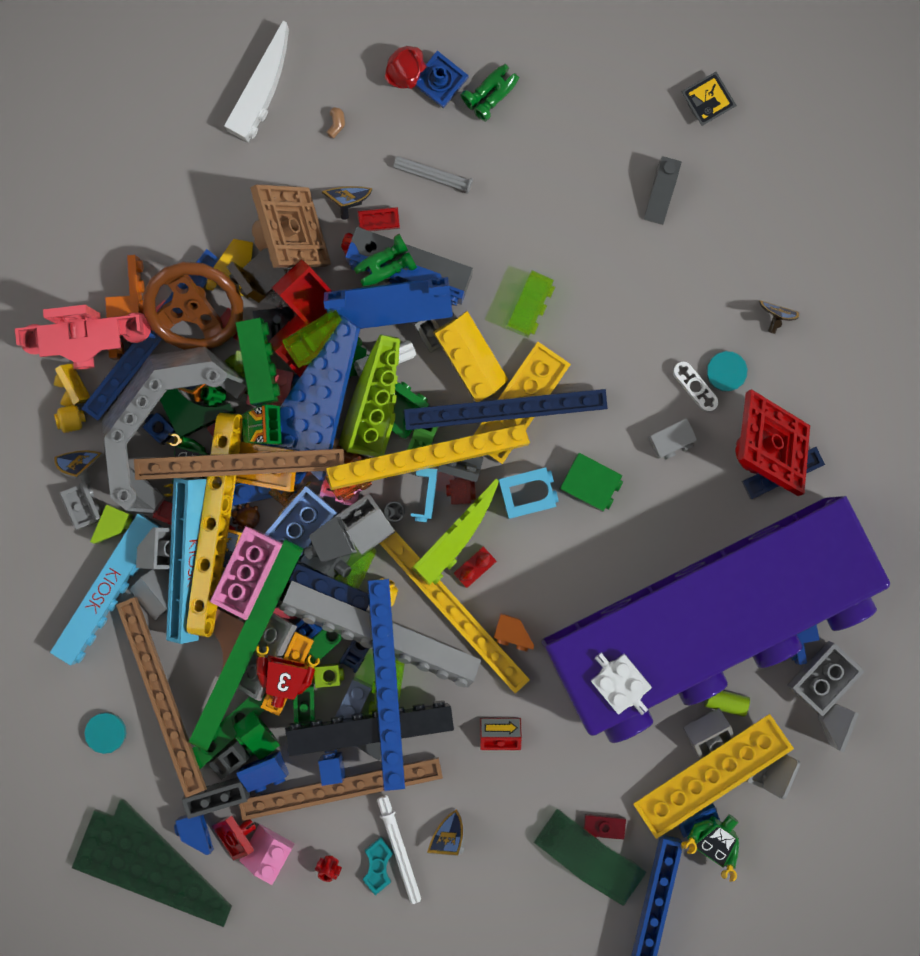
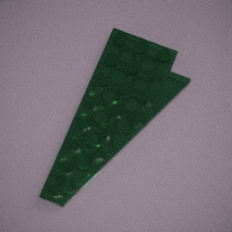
(137, 858)

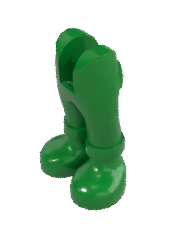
(492, 81)
(376, 260)

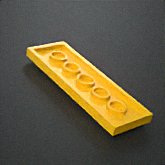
(535, 377)

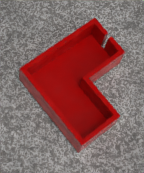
(305, 296)

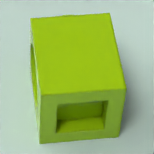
(321, 681)

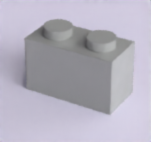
(673, 438)

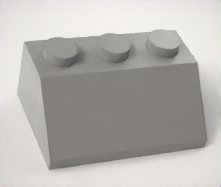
(825, 678)

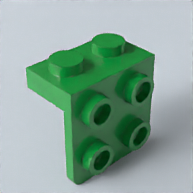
(405, 400)

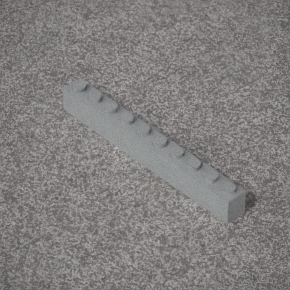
(356, 625)

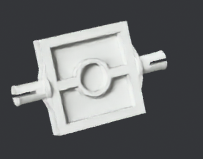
(621, 683)

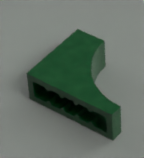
(187, 416)

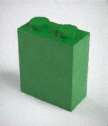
(591, 482)

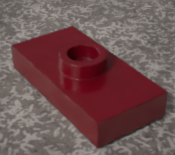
(605, 826)

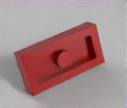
(475, 567)

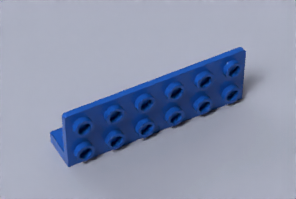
(393, 303)

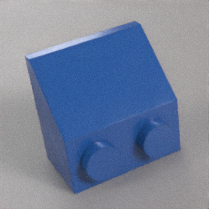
(263, 772)

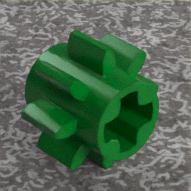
(212, 395)

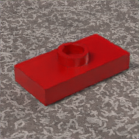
(379, 219)

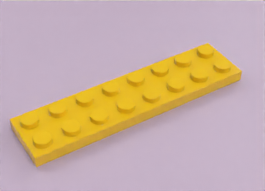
(713, 776)

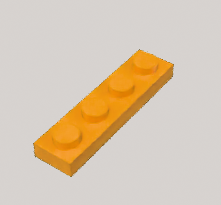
(297, 651)

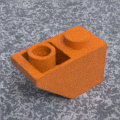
(512, 631)

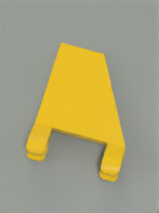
(238, 252)

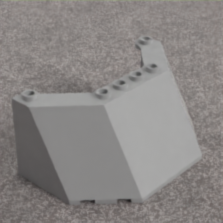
(138, 399)

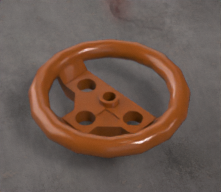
(193, 304)

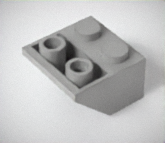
(366, 524)

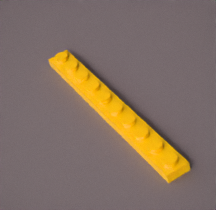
(427, 457)
(457, 615)

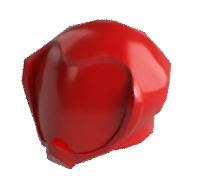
(405, 67)

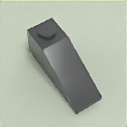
(662, 190)

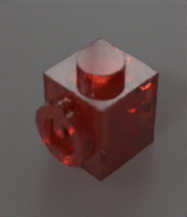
(461, 491)

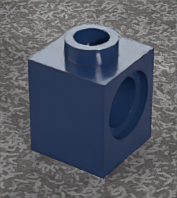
(163, 436)

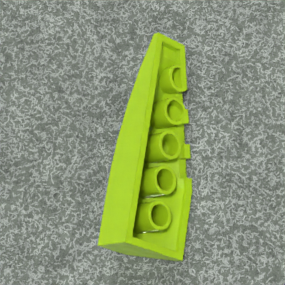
(372, 404)
(452, 542)

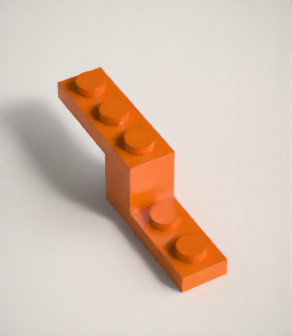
(126, 305)

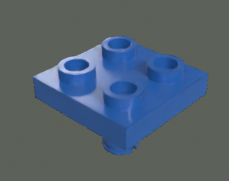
(441, 79)

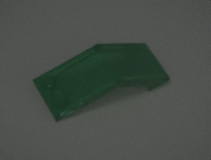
(590, 858)

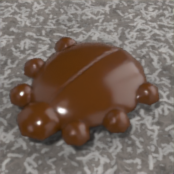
(246, 516)

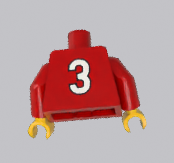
(283, 676)

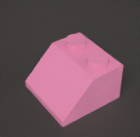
(268, 854)

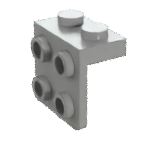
(778, 776)

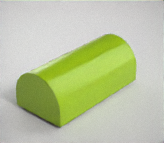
(729, 703)

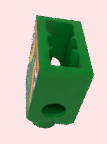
(262, 425)

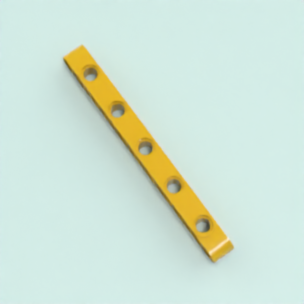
(212, 539)

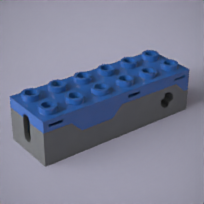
(428, 264)

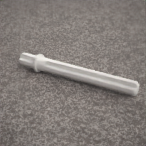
(389, 819)

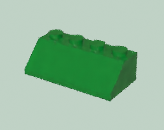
(257, 361)

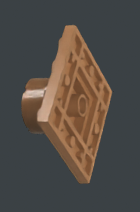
(288, 226)

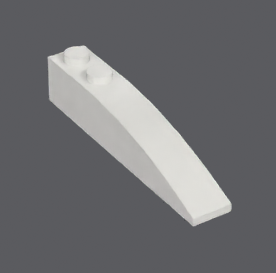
(260, 89)

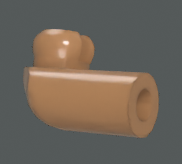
(338, 122)

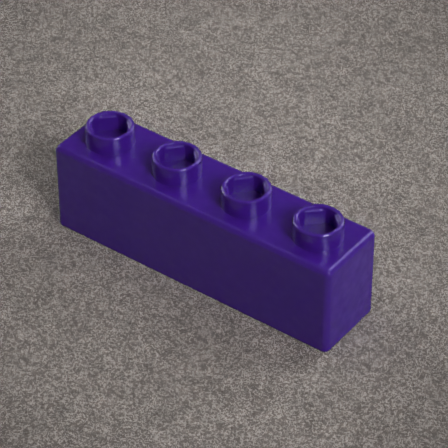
(722, 612)

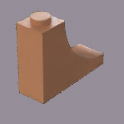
(227, 630)

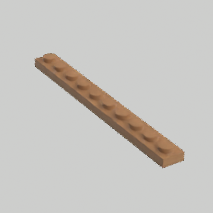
(237, 464)
(161, 697)
(351, 787)

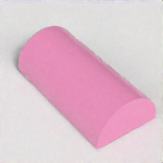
(246, 572)

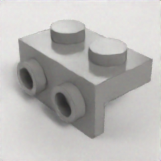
(80, 506)

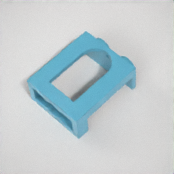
(432, 475)
(546, 503)

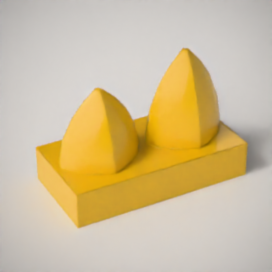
(75, 389)

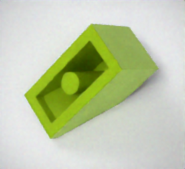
(111, 524)

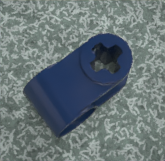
(354, 656)

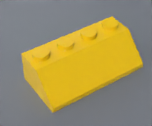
(471, 357)

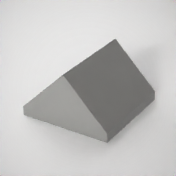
(153, 592)

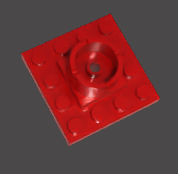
(773, 443)

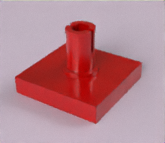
(234, 836)

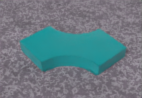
(378, 855)

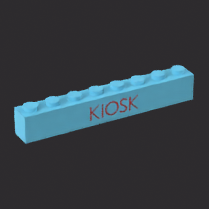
(185, 528)
(103, 594)

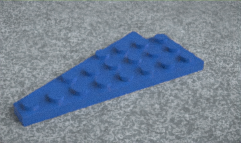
(315, 403)

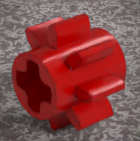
(328, 868)

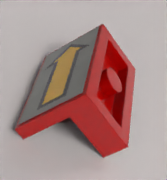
(500, 734)

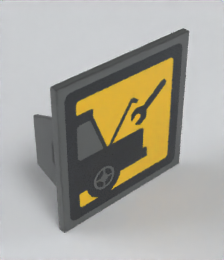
(708, 98)

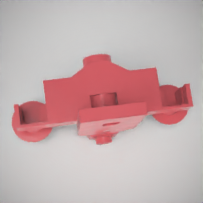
(87, 334)

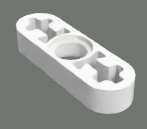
(690, 371)

